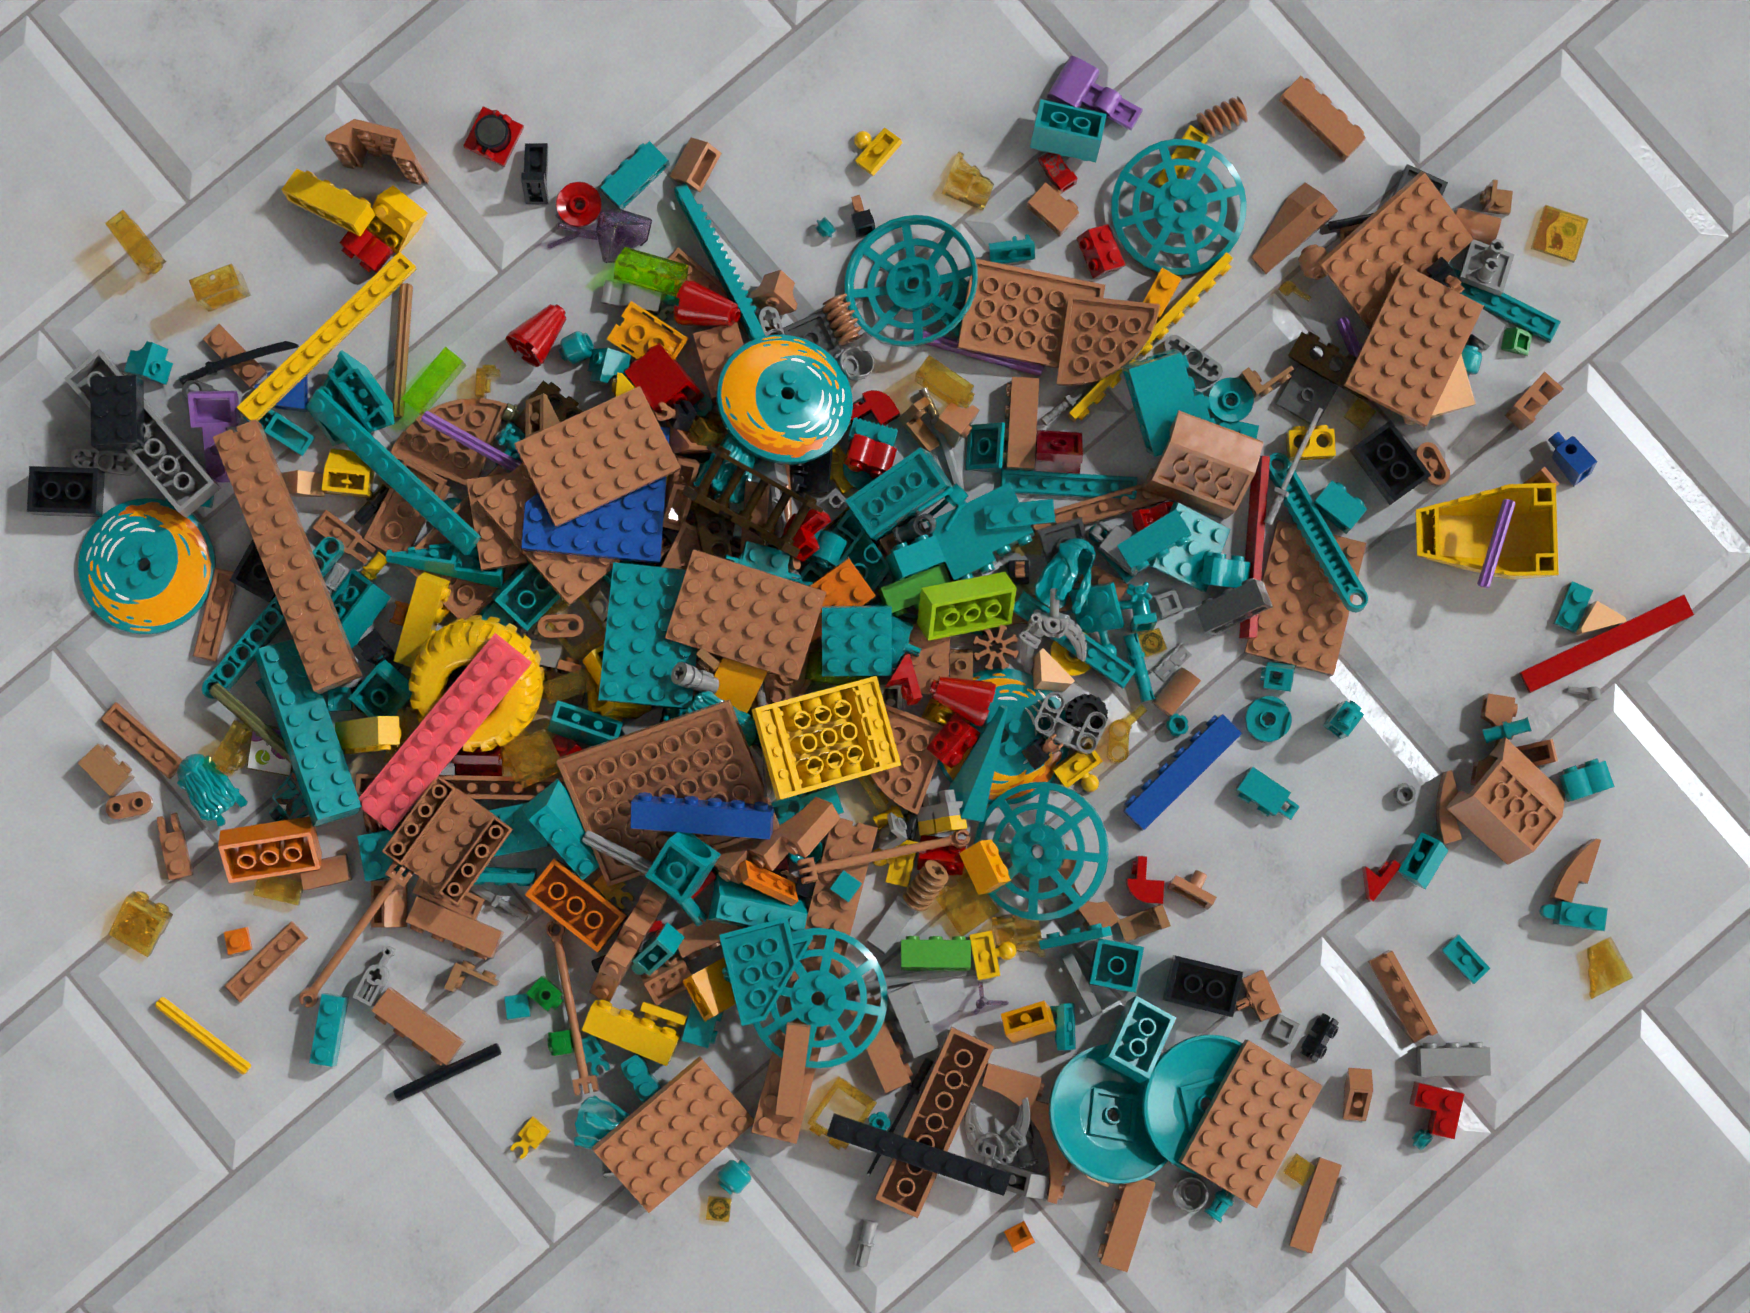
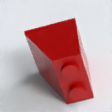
(663, 379)

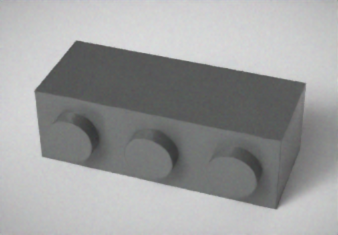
(1233, 606)

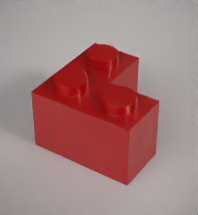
(1444, 1108)

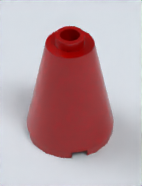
(704, 307)
(537, 334)
(964, 697)

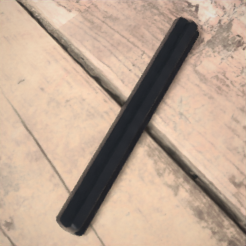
(447, 1072)

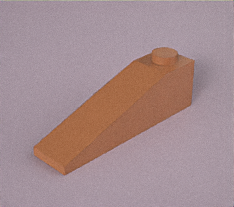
(1296, 222)

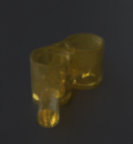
(1122, 741)

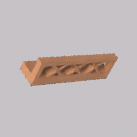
(1402, 996)

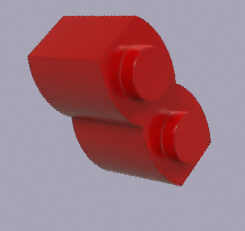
(367, 249)
(869, 456)

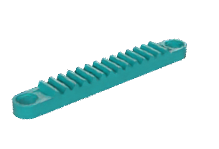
(718, 260)
(1318, 536)

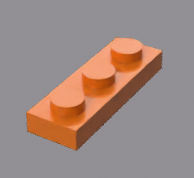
(768, 882)

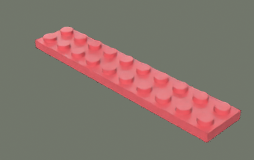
(443, 732)

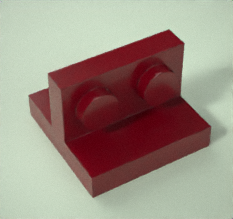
(1058, 451)
(479, 763)

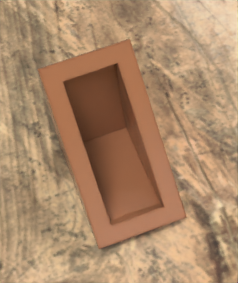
(1540, 752)

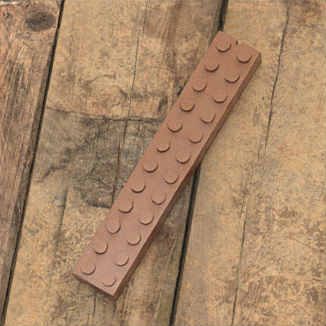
(287, 556)

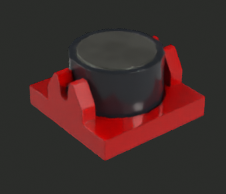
(493, 134)

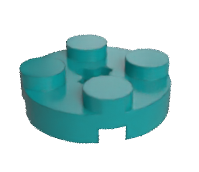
(1279, 713)

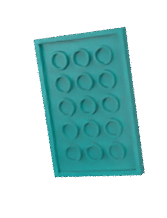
(636, 652)

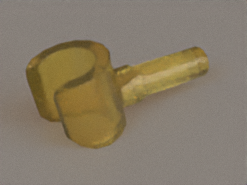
(1289, 287)

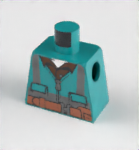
(289, 800)

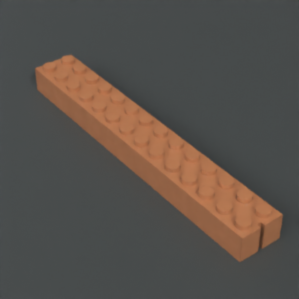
(828, 912)

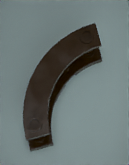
(744, 517)

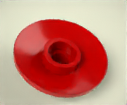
(578, 193)

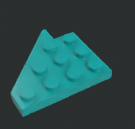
(760, 965)

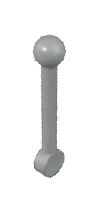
(1342, 1181)

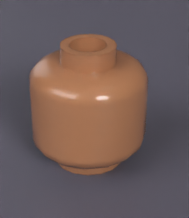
(1309, 261)

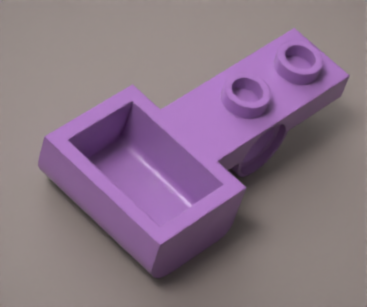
(1078, 87)
(214, 413)

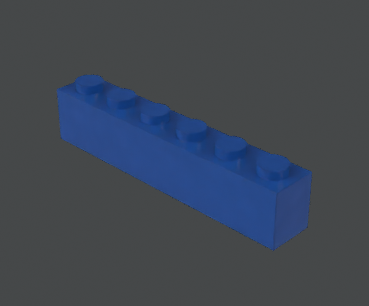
(1182, 772)
(702, 816)

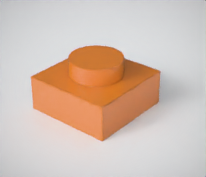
(238, 940)
(1019, 1236)

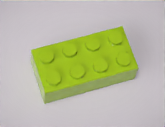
(966, 605)

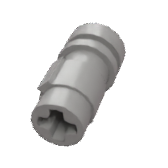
(691, 677)

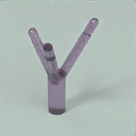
(578, 232)
(982, 1002)

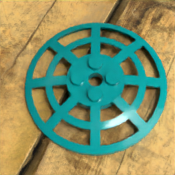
(1164, 210)
(905, 271)
(1053, 849)
(834, 1002)

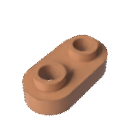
(1434, 463)
(561, 626)
(128, 805)

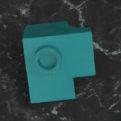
(149, 363)
(606, 363)

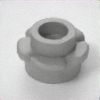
(1398, 794)

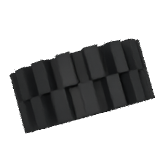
(1081, 701)

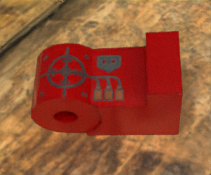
(1057, 171)

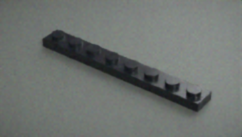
(918, 1154)

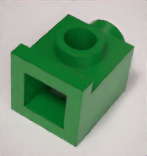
(542, 985)
(560, 1042)

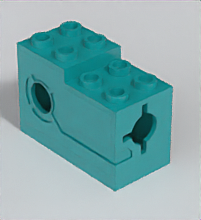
(1160, 389)
(898, 493)
(968, 544)

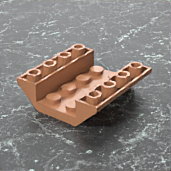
(358, 136)
(1205, 466)
(1510, 805)
(447, 839)

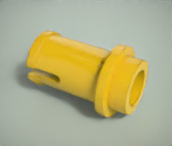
(374, 566)
(881, 820)

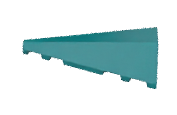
(448, 561)
(976, 774)

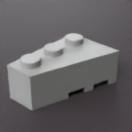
(912, 1020)

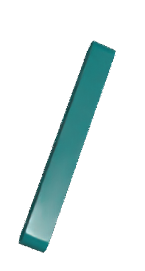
(262, 623)

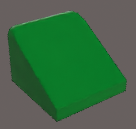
(1516, 341)

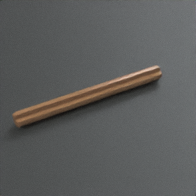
(402, 349)

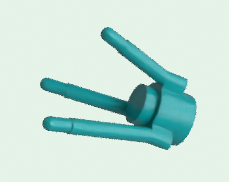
(955, 496)

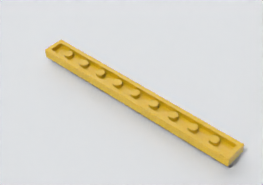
(1174, 315)
(326, 338)

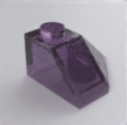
(619, 230)

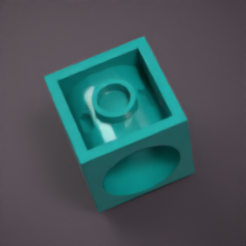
(683, 865)

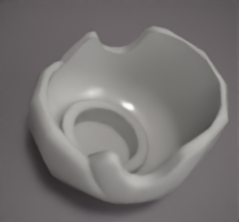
(856, 363)
(1190, 1194)

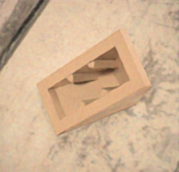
(304, 483)
(1599, 617)
(1049, 674)

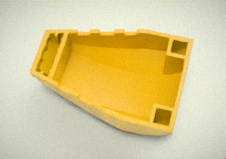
(1462, 530)

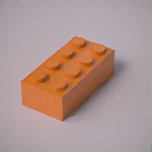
(843, 588)
(269, 849)
(576, 905)

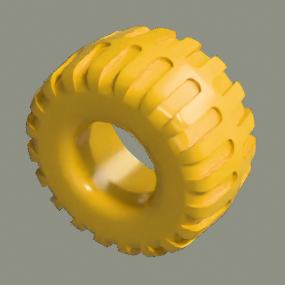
(456, 647)

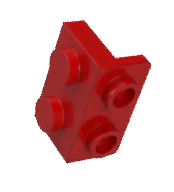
(1100, 250)
(953, 741)
(946, 856)

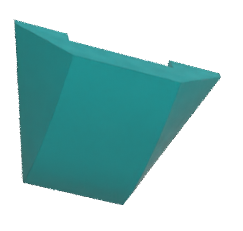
(358, 394)
(858, 548)

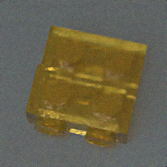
(230, 754)
(531, 757)
(965, 906)
(140, 922)

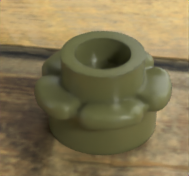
(510, 414)

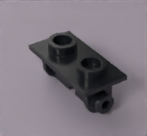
(1325, 1030)

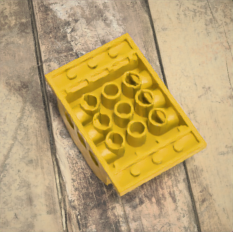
(826, 737)

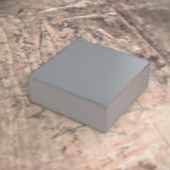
(1168, 603)
(1283, 1028)

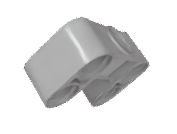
(1065, 732)

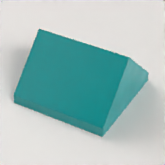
(985, 447)

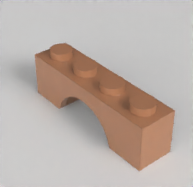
(1494, 711)
(1091, 912)

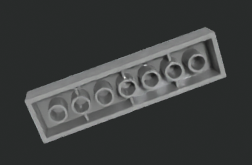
(164, 455)

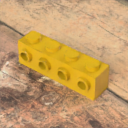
(328, 201)
(422, 616)
(368, 734)
(631, 1032)

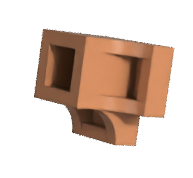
(776, 292)
(956, 422)

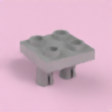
(1486, 266)

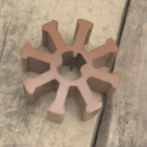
(997, 640)

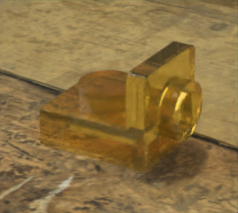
(483, 384)

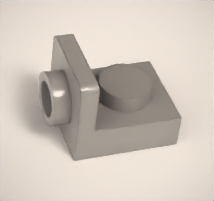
(893, 833)

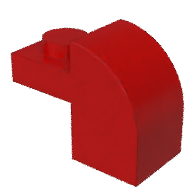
(879, 405)
(1145, 517)
(805, 537)
(1141, 889)

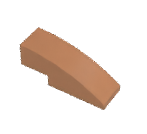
(677, 504)
(1445, 821)
(1575, 871)

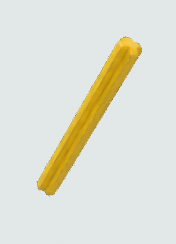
(203, 1035)

